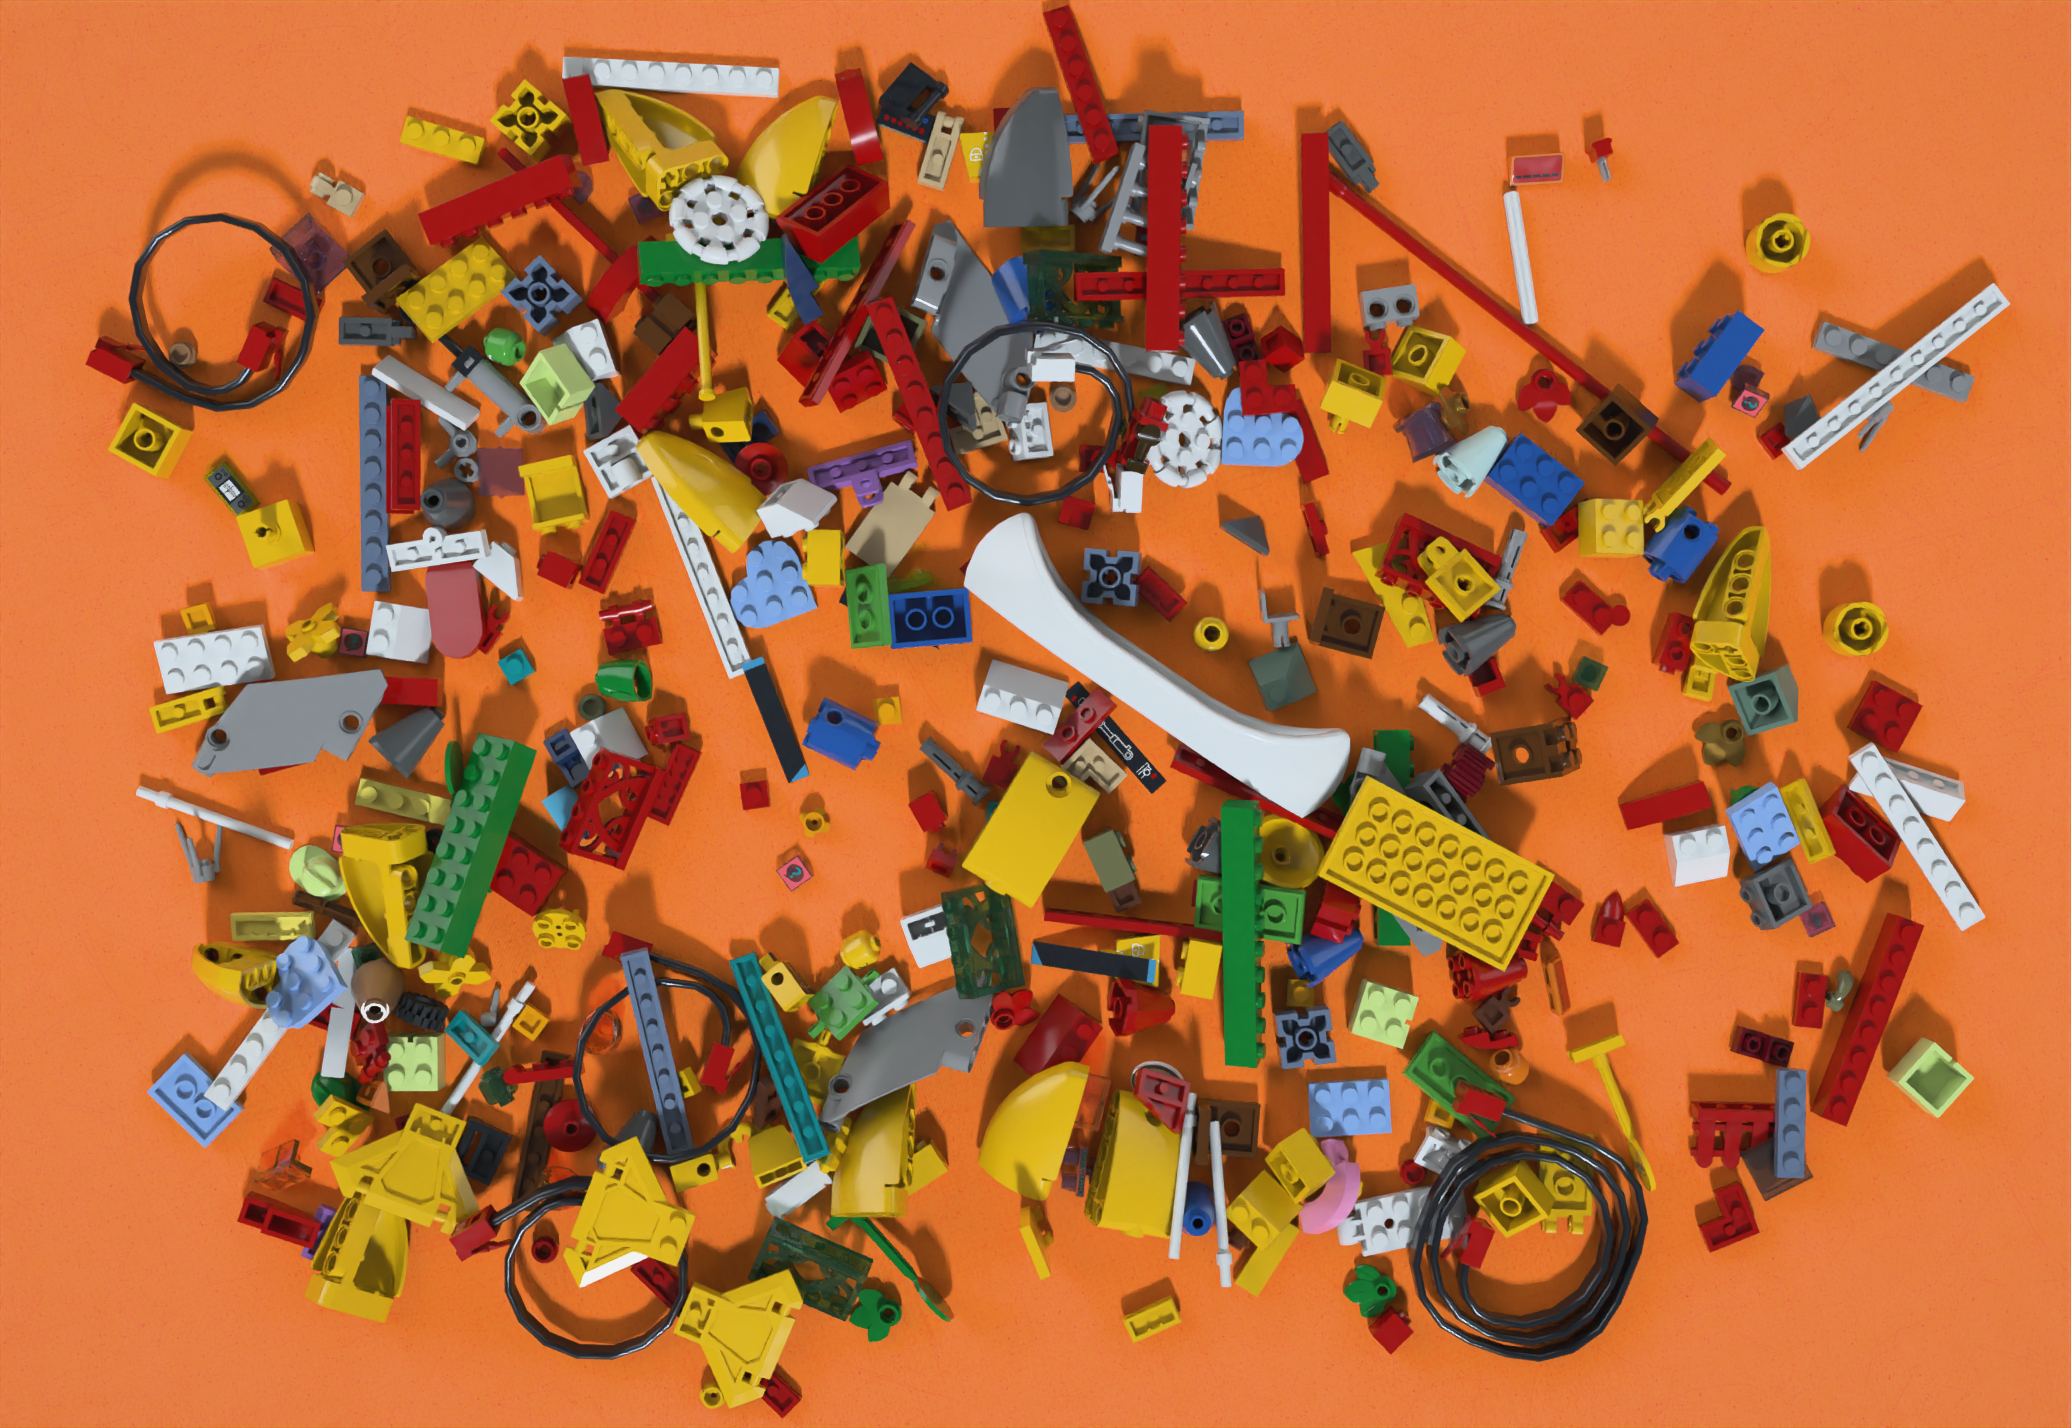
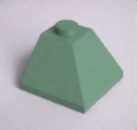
(1282, 677)
(1767, 700)

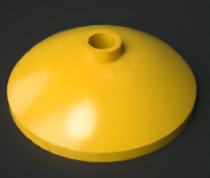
(1298, 849)

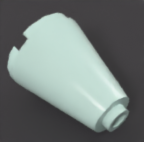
(1470, 460)

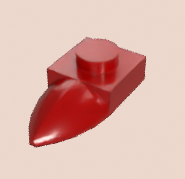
(1610, 922)

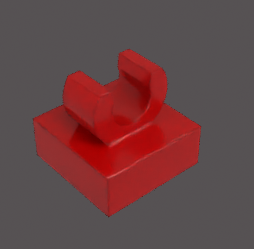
(941, 862)

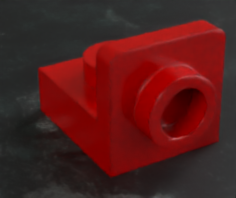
(667, 729)

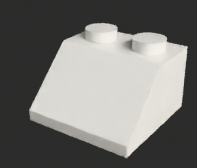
(592, 350)
(400, 632)
(612, 732)
(1697, 854)

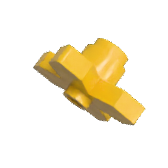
(314, 634)
(452, 972)

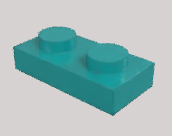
(472, 1037)

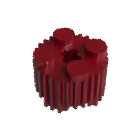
(1466, 770)

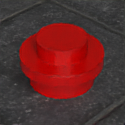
(1412, 1172)

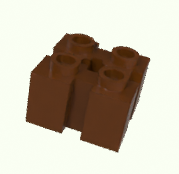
(664, 323)

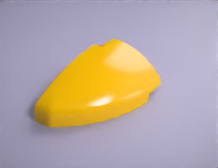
(658, 144)
(789, 155)
(704, 487)
(1736, 607)
(384, 878)
(236, 978)
(1032, 1130)
(878, 1159)
(360, 1260)

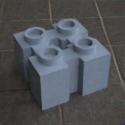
(525, 296)
(1098, 588)
(1316, 1047)

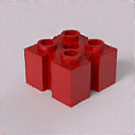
(1336, 913)

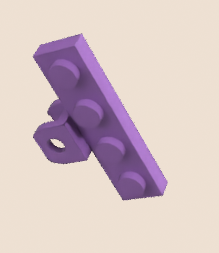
(864, 470)

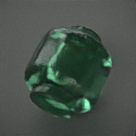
(494, 1087)

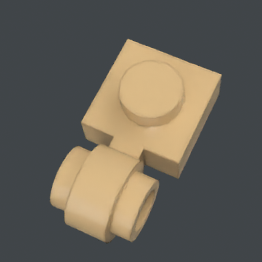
(342, 197)

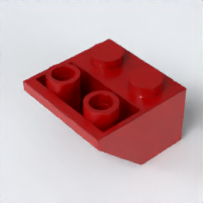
(805, 352)

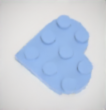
(1258, 439)
(772, 588)
(306, 984)

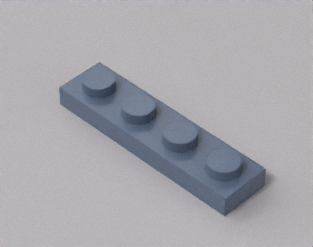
(1790, 1122)

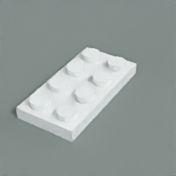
(214, 659)

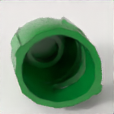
(617, 680)

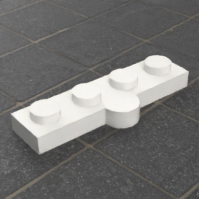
(438, 549)

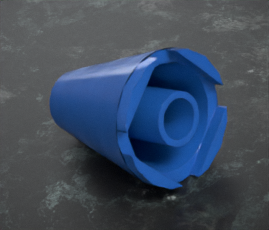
(1320, 957)
(1199, 1209)

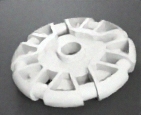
(718, 205)
(1196, 441)

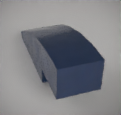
(799, 282)

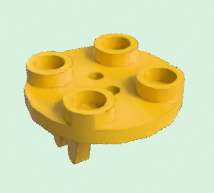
(559, 929)

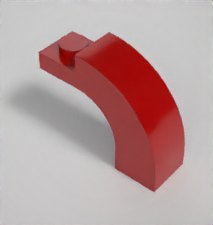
(858, 116)
(616, 286)

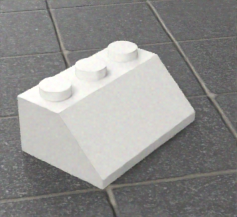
(1022, 696)

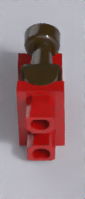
(1142, 434)

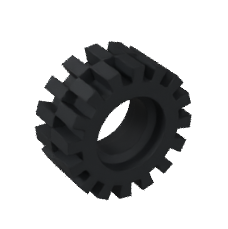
(421, 1011)

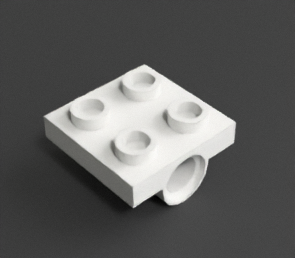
(618, 462)

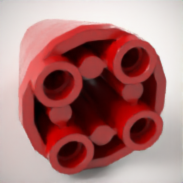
(1478, 979)

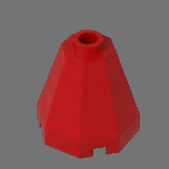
(1137, 1007)

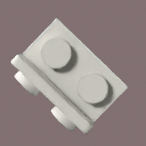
(1031, 436)
(890, 993)
(1439, 1148)

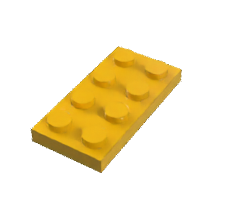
(456, 289)

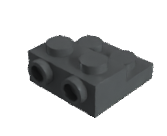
(1775, 895)

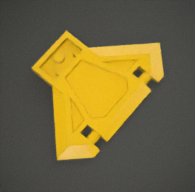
(412, 1171)
(625, 1218)
(741, 1331)

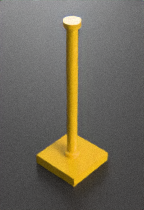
(706, 392)

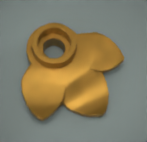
(1455, 409)
(1719, 745)

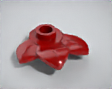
(1543, 399)
(1012, 1009)

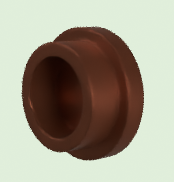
(1238, 1239)

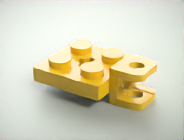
(1454, 567)

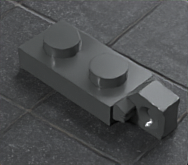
(1351, 157)
(373, 332)

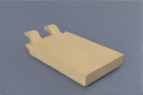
(893, 525)

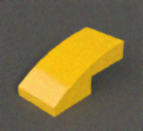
(1699, 680)

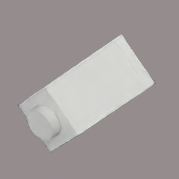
(503, 569)

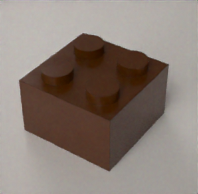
(1617, 424)

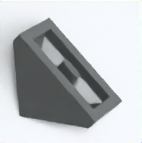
(960, 403)
(600, 413)
(1799, 416)
(1249, 532)

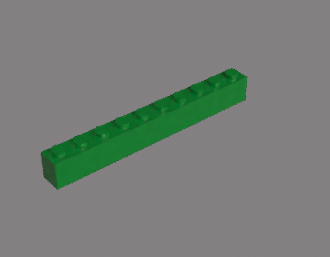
(1242, 932)

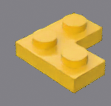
(345, 1124)

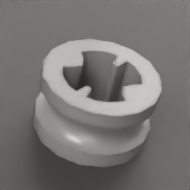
(460, 474)

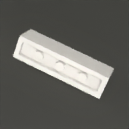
(1928, 791)

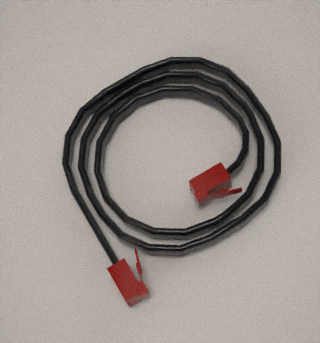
(1476, 1235)

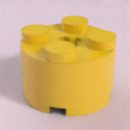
(1789, 234)
(1840, 631)

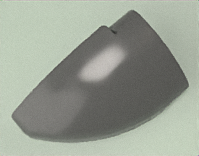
(1028, 165)

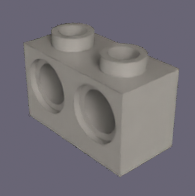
(1386, 300)

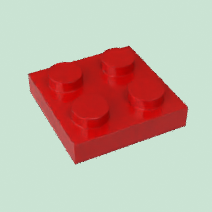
(856, 382)
(1884, 716)

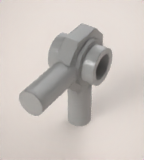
(461, 443)

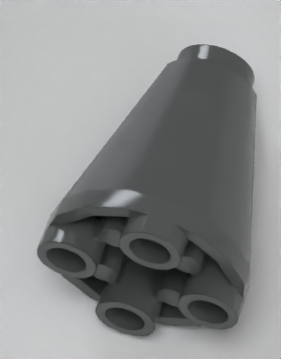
(448, 504)
(643, 1126)

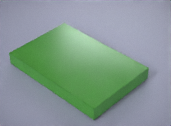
(868, 606)

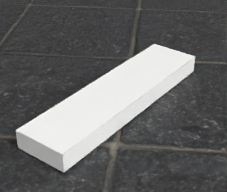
(431, 394)

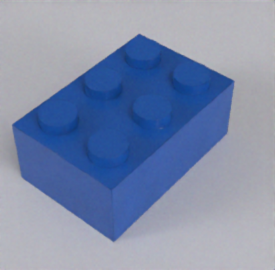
(1718, 356)
(1533, 480)
(930, 618)

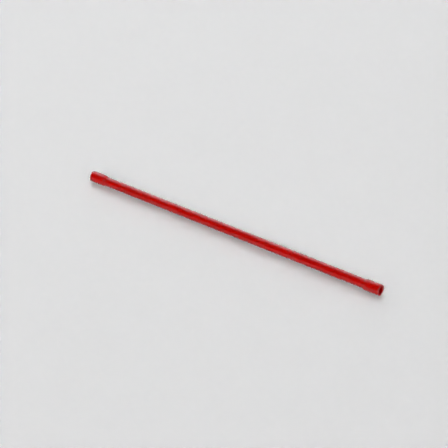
(1343, 191)

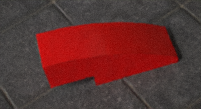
(585, 119)
(413, 691)
(1665, 805)
(279, 1220)

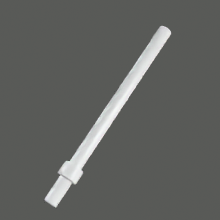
(166, 800)
(515, 1007)
(1182, 1177)
(1223, 1257)

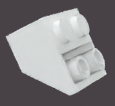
(795, 507)
(927, 935)

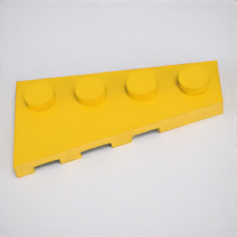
(1405, 612)

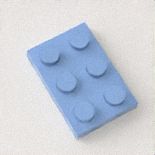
(1762, 826)
(181, 1095)
(1349, 1107)

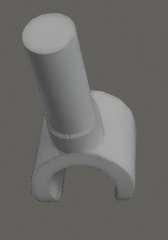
(492, 1018)

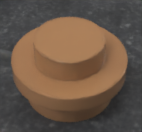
(182, 355)
(1063, 398)

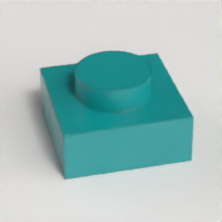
(516, 666)

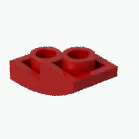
(1480, 1038)

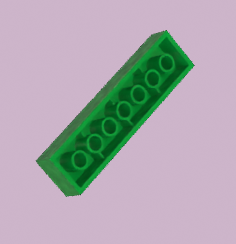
(471, 845)

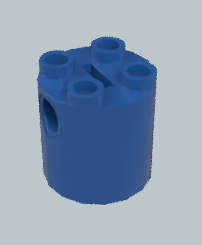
(1011, 288)
(1672, 552)
(842, 734)

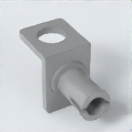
(1279, 621)

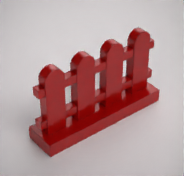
(1733, 1115)

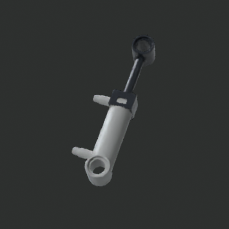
(492, 383)

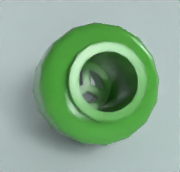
(504, 346)

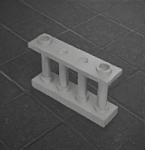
(1130, 187)

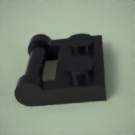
(907, 90)
(488, 1152)

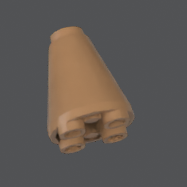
(377, 989)

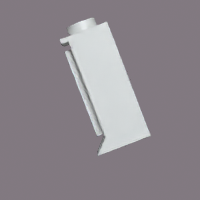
(797, 1190)

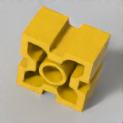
(532, 105)

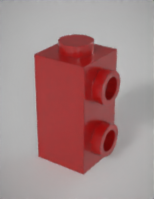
(1674, 644)

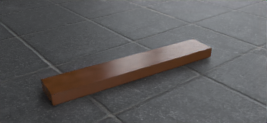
(536, 1147)

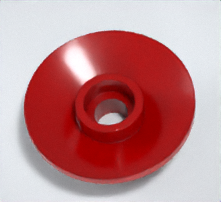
(762, 452)
(557, 1120)

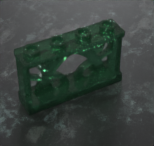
(1045, 264)
(1004, 941)
(820, 1293)

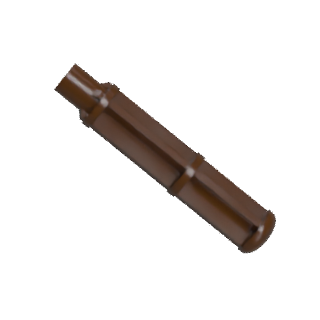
(326, 908)

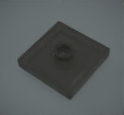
(1760, 1165)

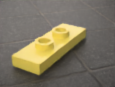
(272, 926)

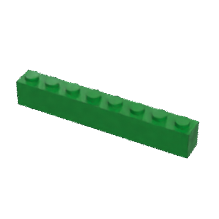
(669, 263)
(1397, 747)

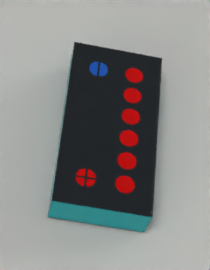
(891, 122)

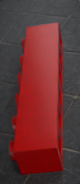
(500, 200)

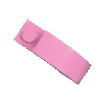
(1339, 1193)

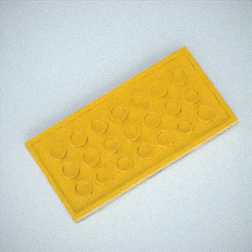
(1435, 873)

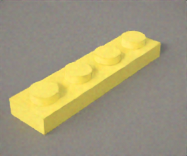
(403, 801)

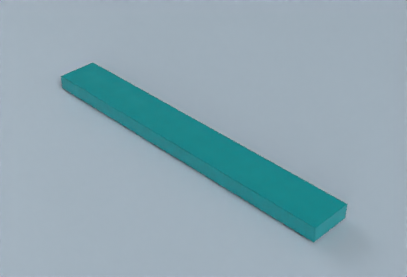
(779, 1058)

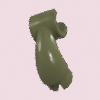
(1845, 982)

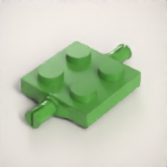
(843, 1002)

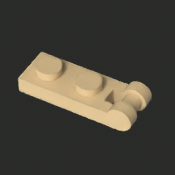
(940, 151)

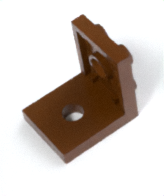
(382, 289)
(1330, 619)
(1549, 748)
(1240, 1144)

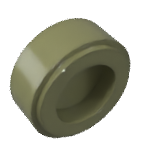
(592, 707)

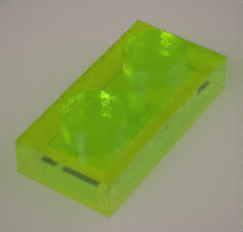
(916, 579)

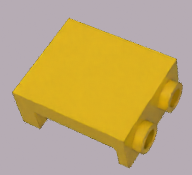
(555, 494)

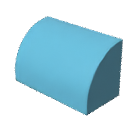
(560, 806)

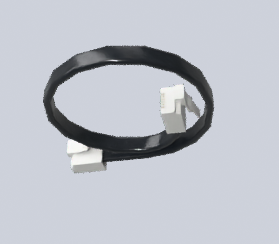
(1055, 367)

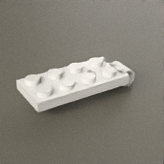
(1404, 1210)

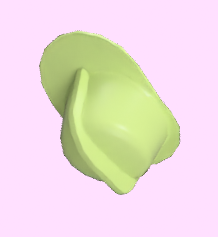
(317, 872)

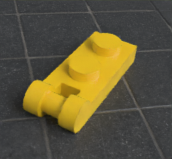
(188, 710)

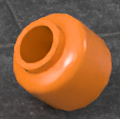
(1509, 1066)

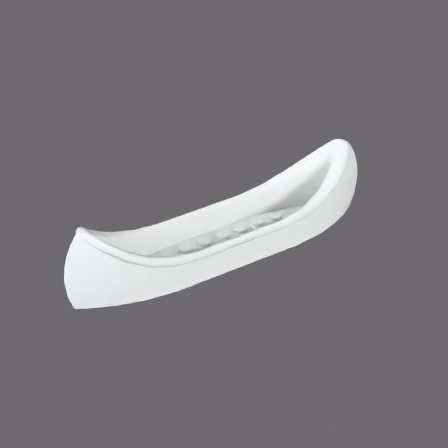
(1281, 762)

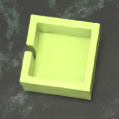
(557, 384)
(1382, 1013)
(416, 1064)
(1927, 1079)

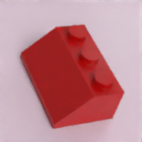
(1859, 834)
(1059, 1037)

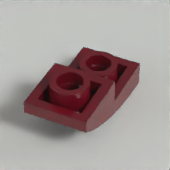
(1241, 339)
(1762, 1046)

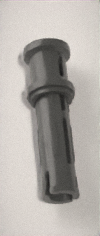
(964, 779)

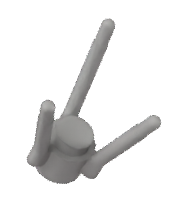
(1084, 207)
(1878, 418)
(201, 869)

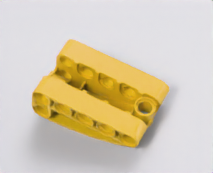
(1030, 830)
(1134, 1171)

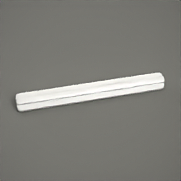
(1520, 257)

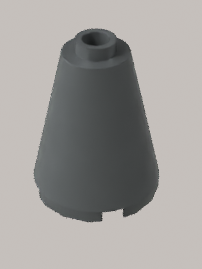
(1208, 341)
(1475, 641)
(409, 739)
(1206, 848)

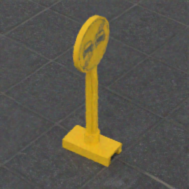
(1597, 1053)

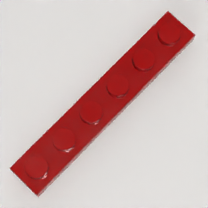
(1080, 84)

